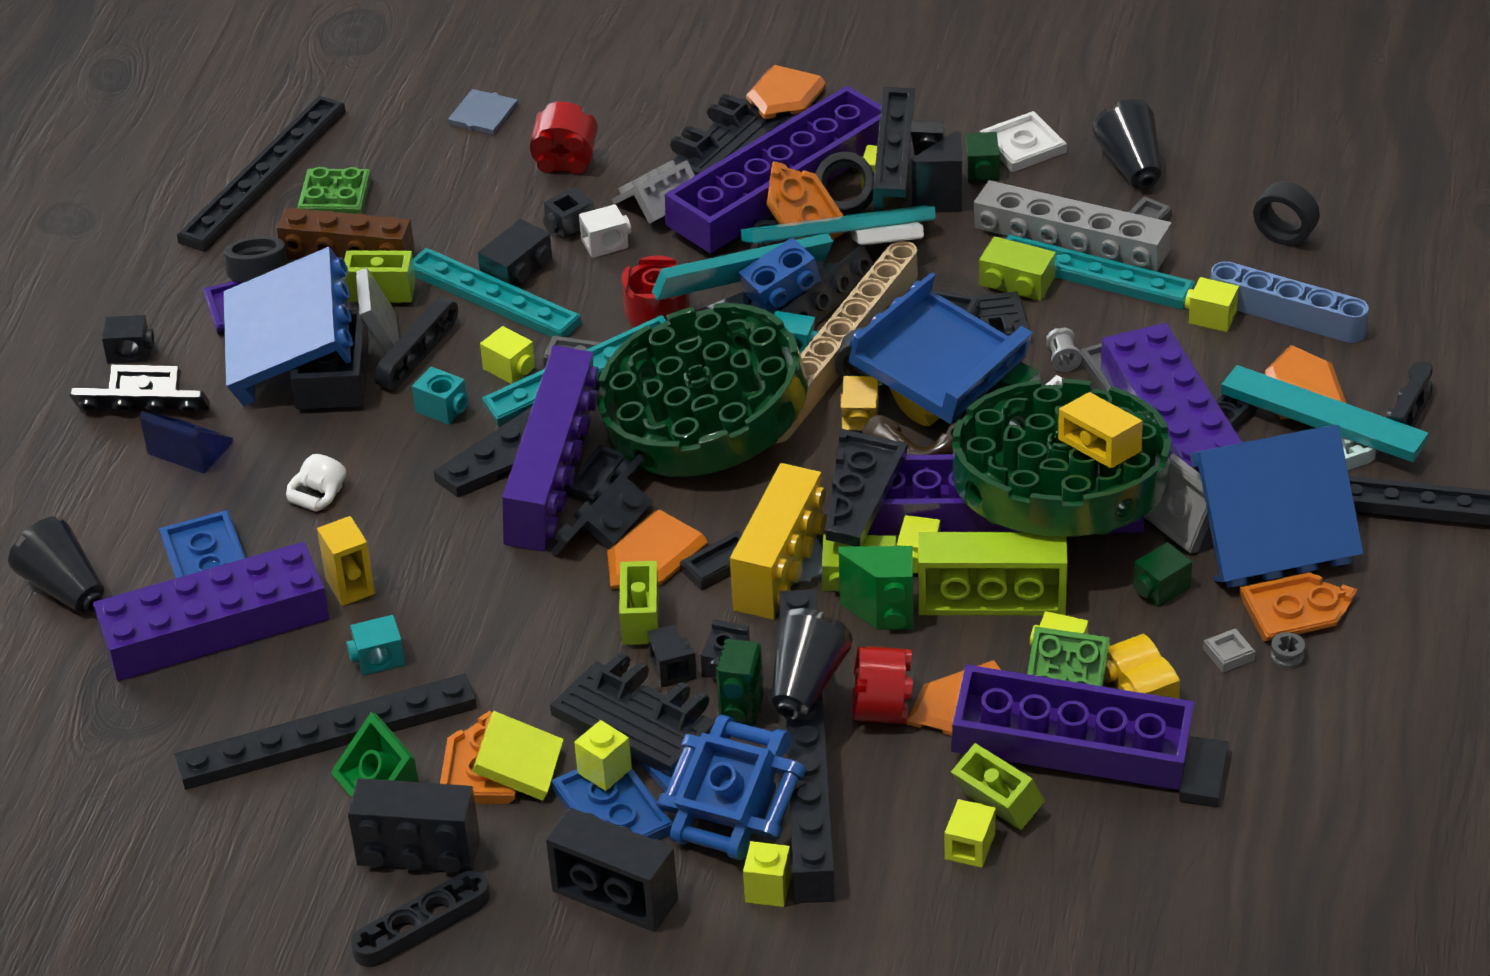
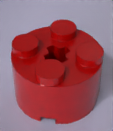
(563, 138)
(637, 288)
(881, 685)

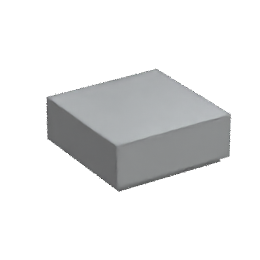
(1229, 650)

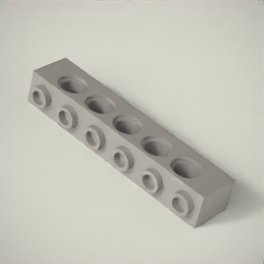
(1073, 225)

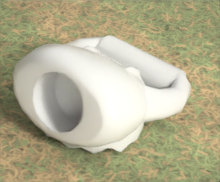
(320, 474)

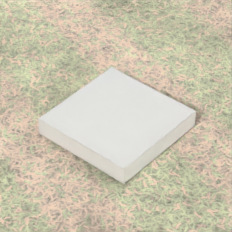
(1026, 141)
(888, 233)

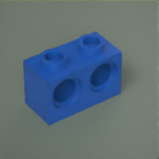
(780, 275)

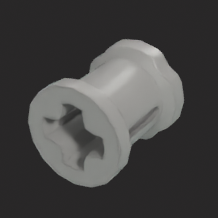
(1065, 346)

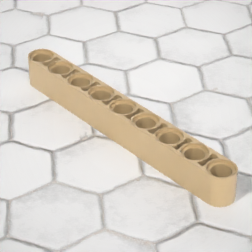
(884, 282)

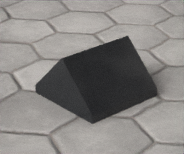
(939, 175)

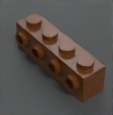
(312, 230)

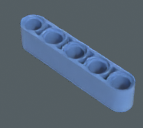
(1295, 302)

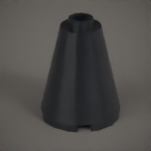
(1130, 141)
(57, 564)
(806, 659)

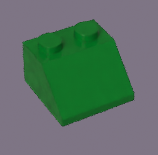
(878, 584)

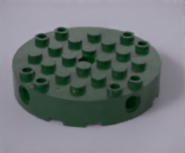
(703, 389)
(1032, 482)

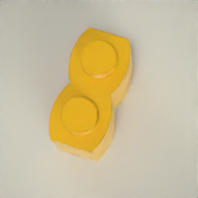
(1140, 668)

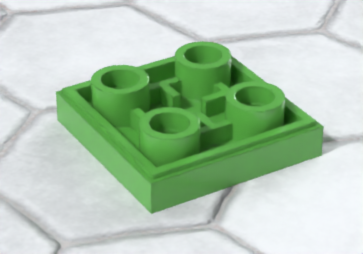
(335, 190)
(1069, 656)

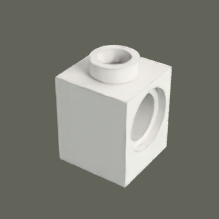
(604, 230)

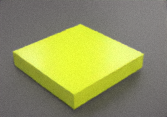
(518, 755)

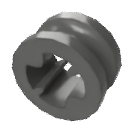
(1287, 659)

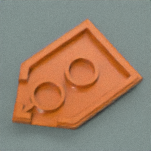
(785, 90)
(799, 197)
(1307, 372)
(659, 540)
(1295, 604)
(938, 701)
(459, 762)

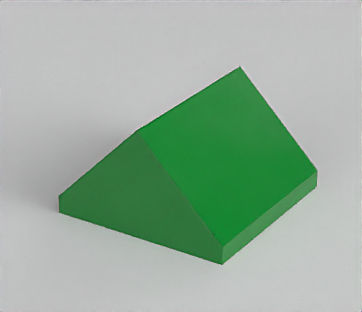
(374, 755)

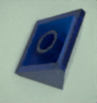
(182, 441)

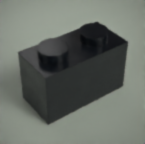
(516, 253)

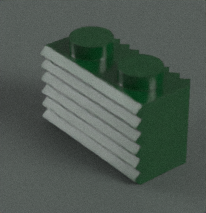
(740, 680)

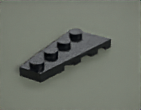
(484, 459)
(860, 484)

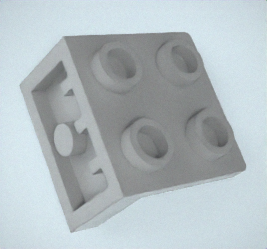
(653, 186)

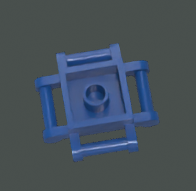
(731, 786)

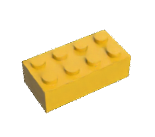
(777, 540)

